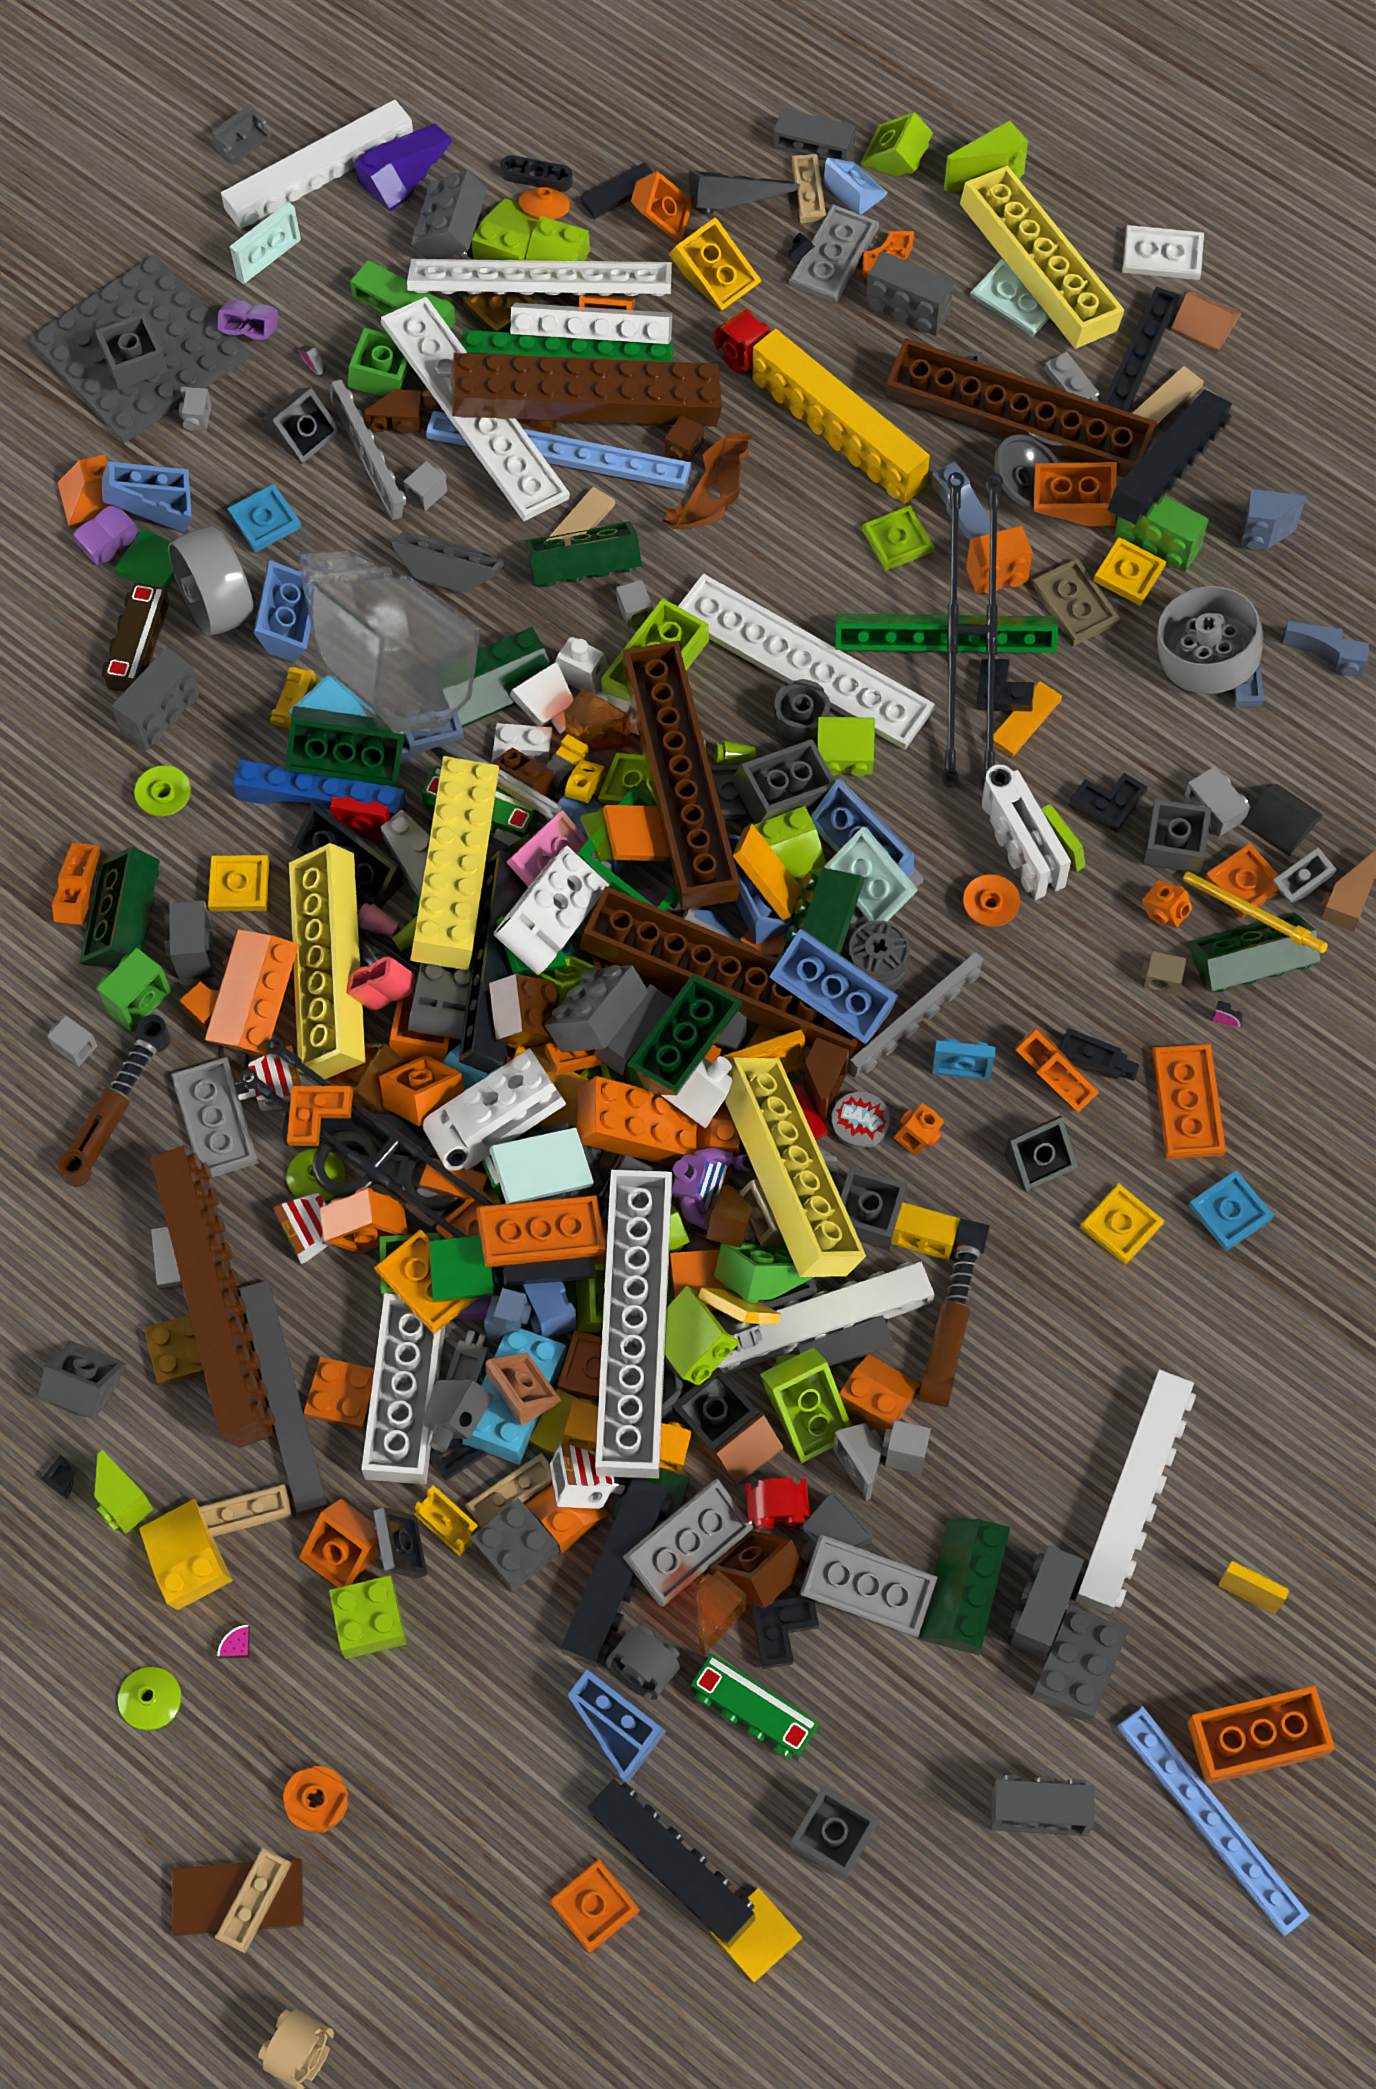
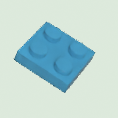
(264, 518)
(963, 1059)
(1231, 1210)

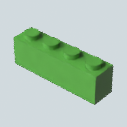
(389, 292)

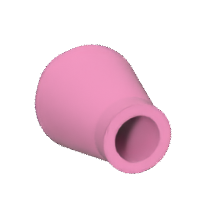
(375, 920)

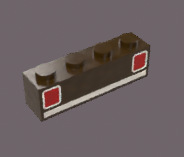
(136, 635)

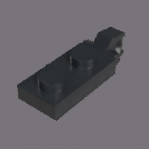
(1097, 1056)

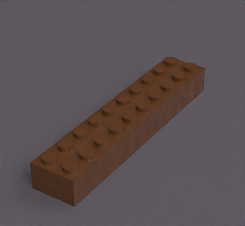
(584, 389)
(1018, 406)
(680, 775)
(675, 948)
(212, 1297)

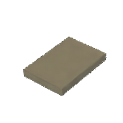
(1075, 601)

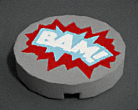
(860, 1120)

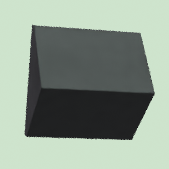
(1282, 818)
(1041, 1153)
(714, 1410)

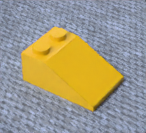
(715, 265)
(184, 1556)

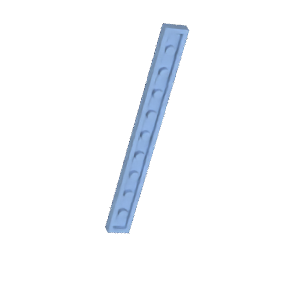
(585, 455)

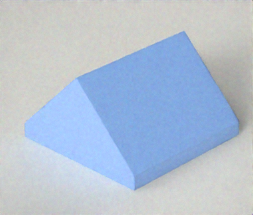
(852, 185)

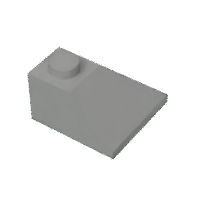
(860, 1455)

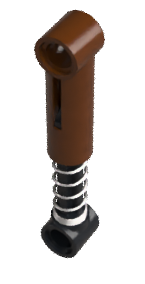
(112, 1104)
(953, 1316)

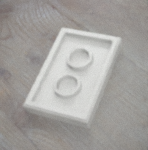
(1163, 252)

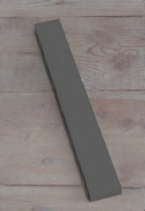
(283, 1398)

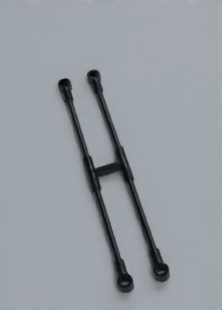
(955, 628)
(371, 1167)

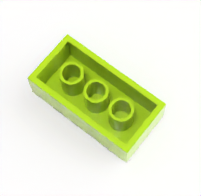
(663, 625)

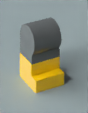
(566, 760)

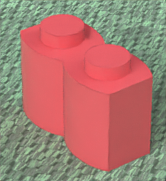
(380, 983)

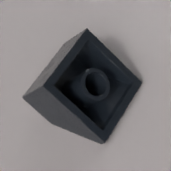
(301, 424)

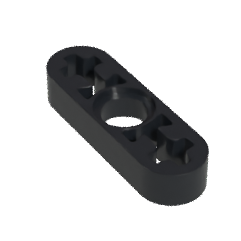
(519, 163)

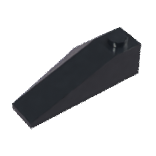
(720, 192)

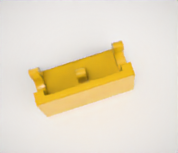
(297, 686)
(925, 1231)
(446, 1520)

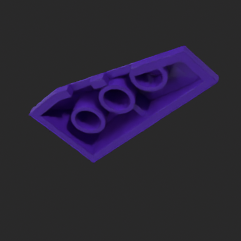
(398, 165)

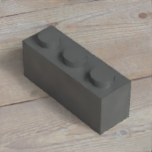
(812, 134)
(634, 1030)

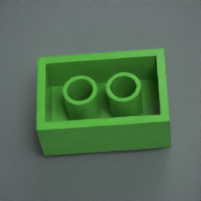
(1168, 533)

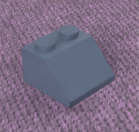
(1270, 518)

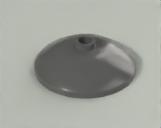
(1016, 465)

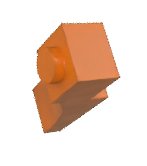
(75, 884)
(1056, 1069)

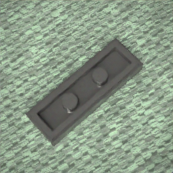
(852, 1342)

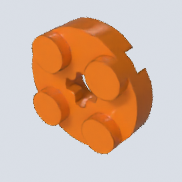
(311, 1781)

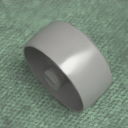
(211, 580)
(1206, 618)

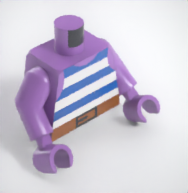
(700, 1178)

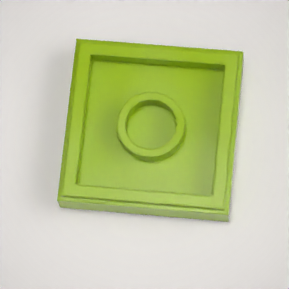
(898, 538)
(1068, 840)

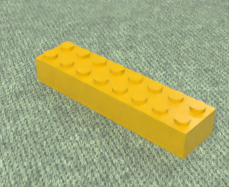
(840, 416)

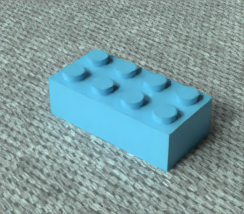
(498, 1429)

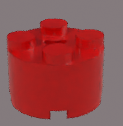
(737, 339)
(777, 1502)

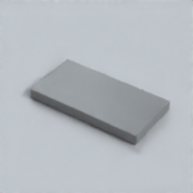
(836, 254)
(215, 1116)
(688, 1542)
(868, 1585)

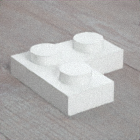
(524, 738)

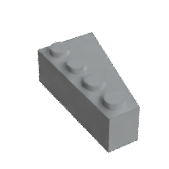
(408, 846)

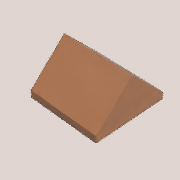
(1205, 320)
(521, 1386)
(746, 1449)

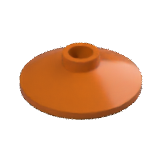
(544, 202)
(994, 890)

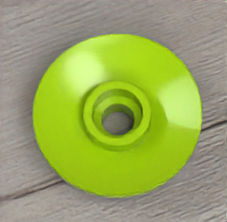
(160, 781)
(303, 1184)
(153, 1713)

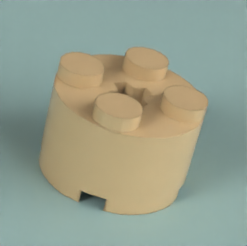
(296, 2048)

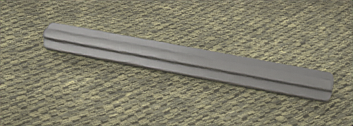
(506, 782)

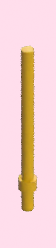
(1297, 934)

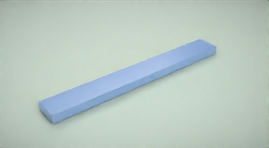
(1213, 1821)

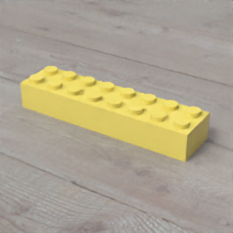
(1041, 257)
(455, 863)
(328, 952)
(791, 1169)

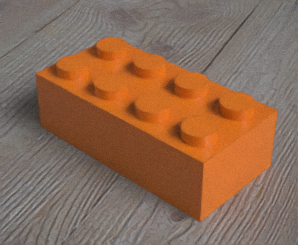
(633, 1122)
(1260, 1735)

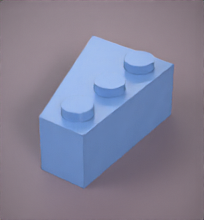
(150, 492)
(549, 1309)
(617, 1724)

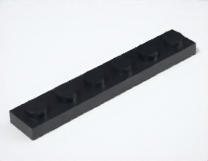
(1141, 349)

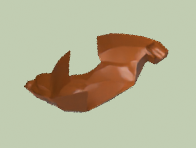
(724, 471)

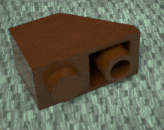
(396, 412)
(527, 771)
(728, 1218)

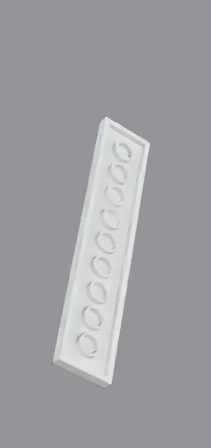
(539, 276)
(497, 442)
(797, 655)

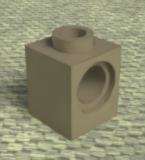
(1163, 973)

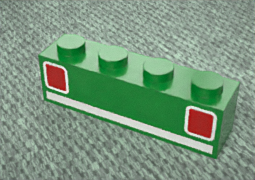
(508, 812)
(754, 1707)

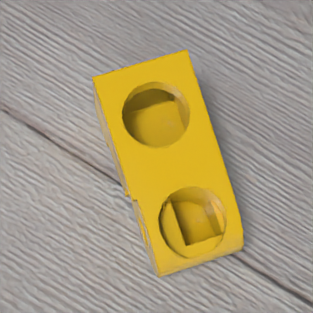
(584, 784)

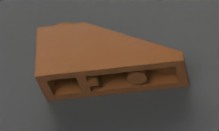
(1349, 895)

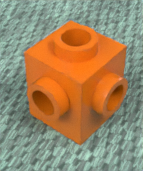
(1167, 904)
(919, 1129)

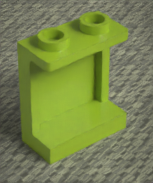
(695, 1338)

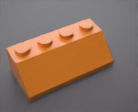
(251, 992)

